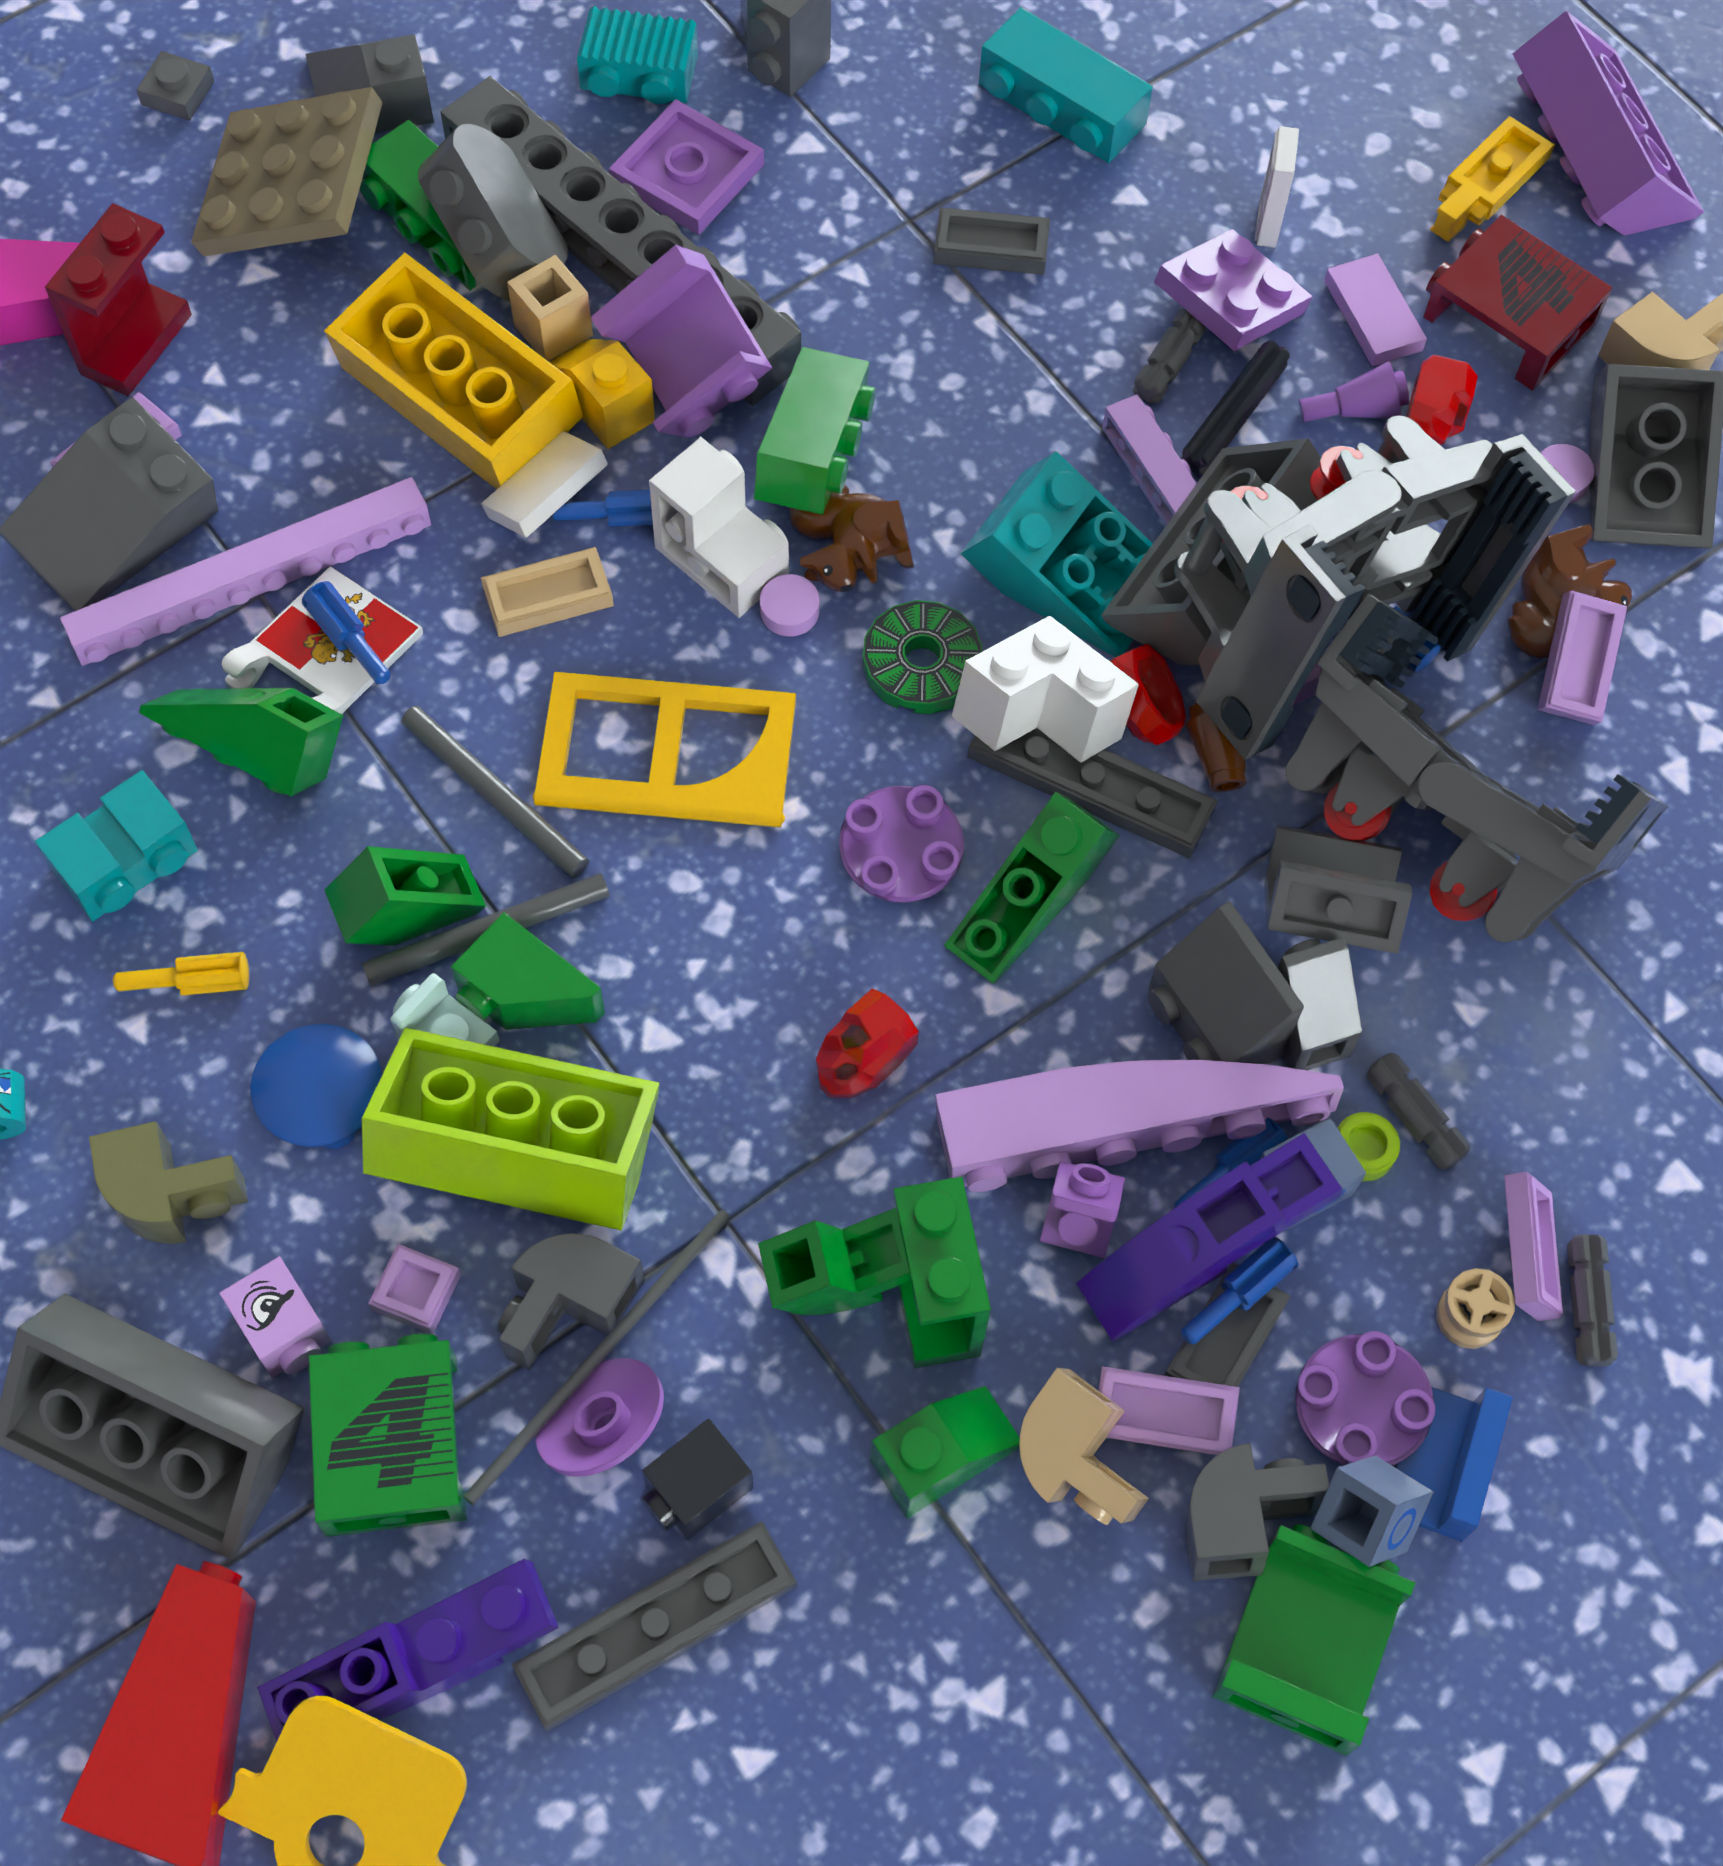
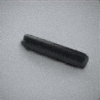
(1235, 406)

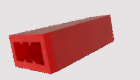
(173, 1726)

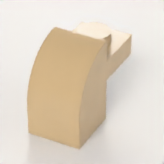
(1660, 337)
(1060, 1443)

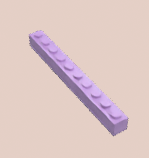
(1160, 472)
(246, 571)

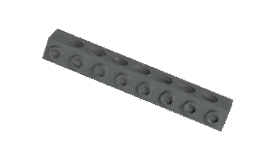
(607, 220)

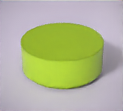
(1372, 1142)

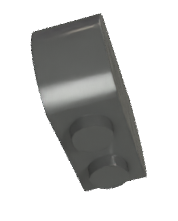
(489, 207)

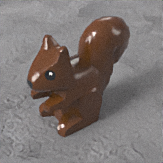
(861, 532)
(1553, 571)

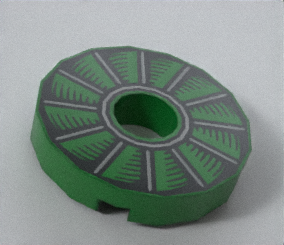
(913, 627)

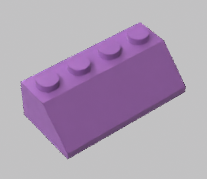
(1603, 129)

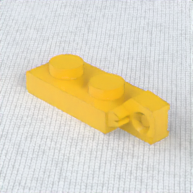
(1490, 177)

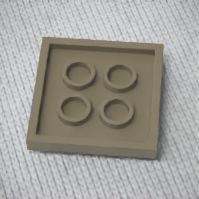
(288, 172)

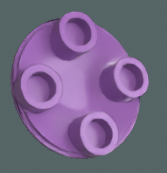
(901, 843)
(1364, 1399)

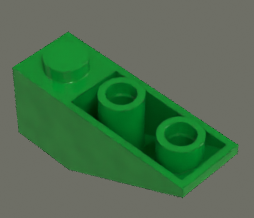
(393, 185)
(263, 731)
(1031, 886)

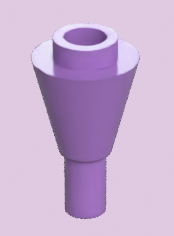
(1367, 396)

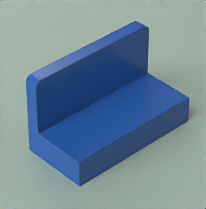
(1458, 1459)

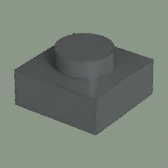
(175, 85)

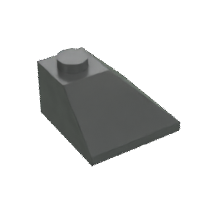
(386, 65)

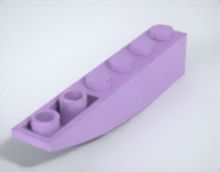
(1117, 1111)

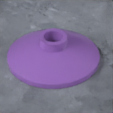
(603, 1419)

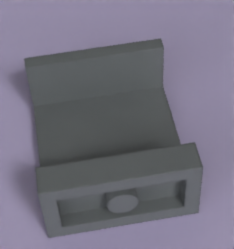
(1336, 889)

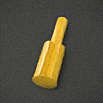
(191, 975)

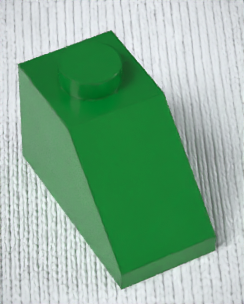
(402, 895)
(523, 981)
(942, 1448)

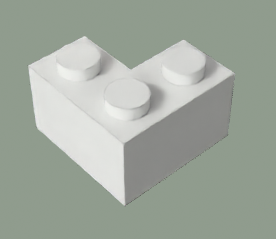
(710, 532)
(1046, 683)

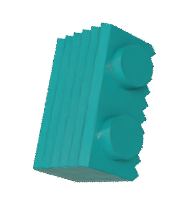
(637, 55)

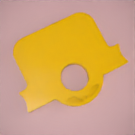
(356, 1768)

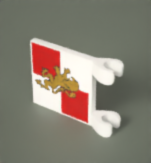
(307, 654)

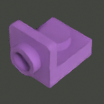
(1082, 1208)

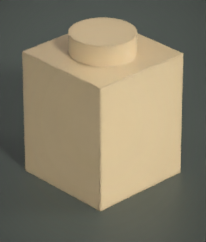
(550, 308)

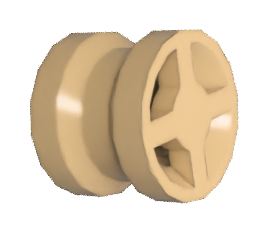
(1483, 1295)

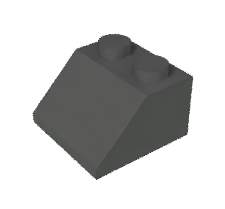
(786, 40)
(1225, 994)

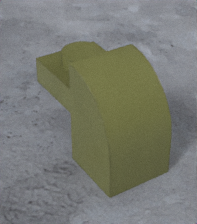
(151, 1195)

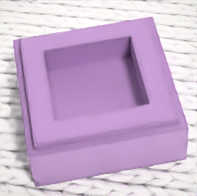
(414, 1289)

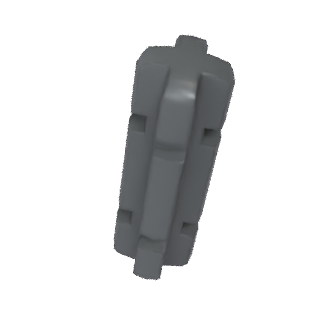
(1168, 357)
(1418, 1111)
(1592, 1300)

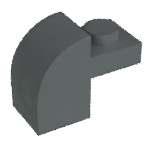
(569, 1277)
(1230, 1508)

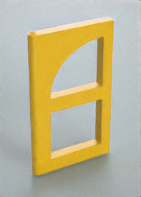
(744, 795)

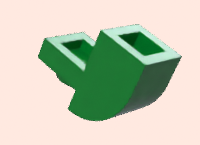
(833, 1268)

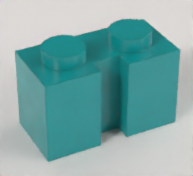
(118, 846)

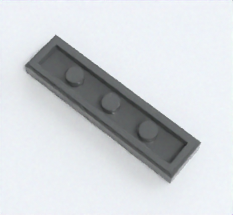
(1106, 788)
(654, 1626)

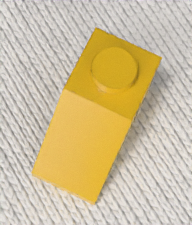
(610, 389)

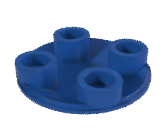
(315, 1085)

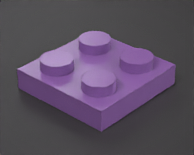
(688, 166)
(1233, 289)

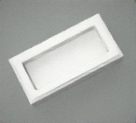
(1276, 186)
(544, 484)

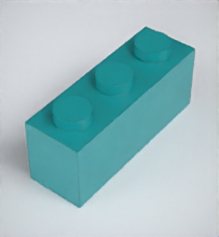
(1064, 85)

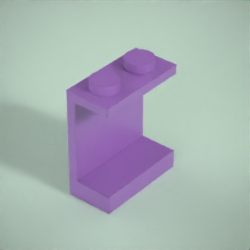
(685, 340)

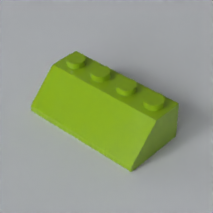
(509, 1128)

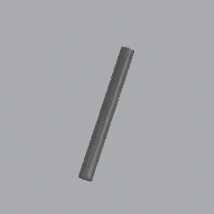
(495, 791)
(462, 937)

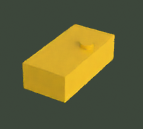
(453, 371)

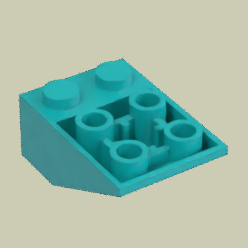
(1060, 550)

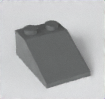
(1655, 455)
(110, 507)

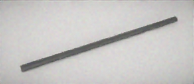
(595, 1358)

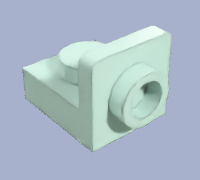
(434, 1011)

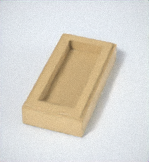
(547, 591)

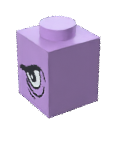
(276, 1318)

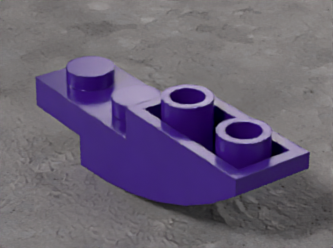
(1206, 1235)
(422, 1654)

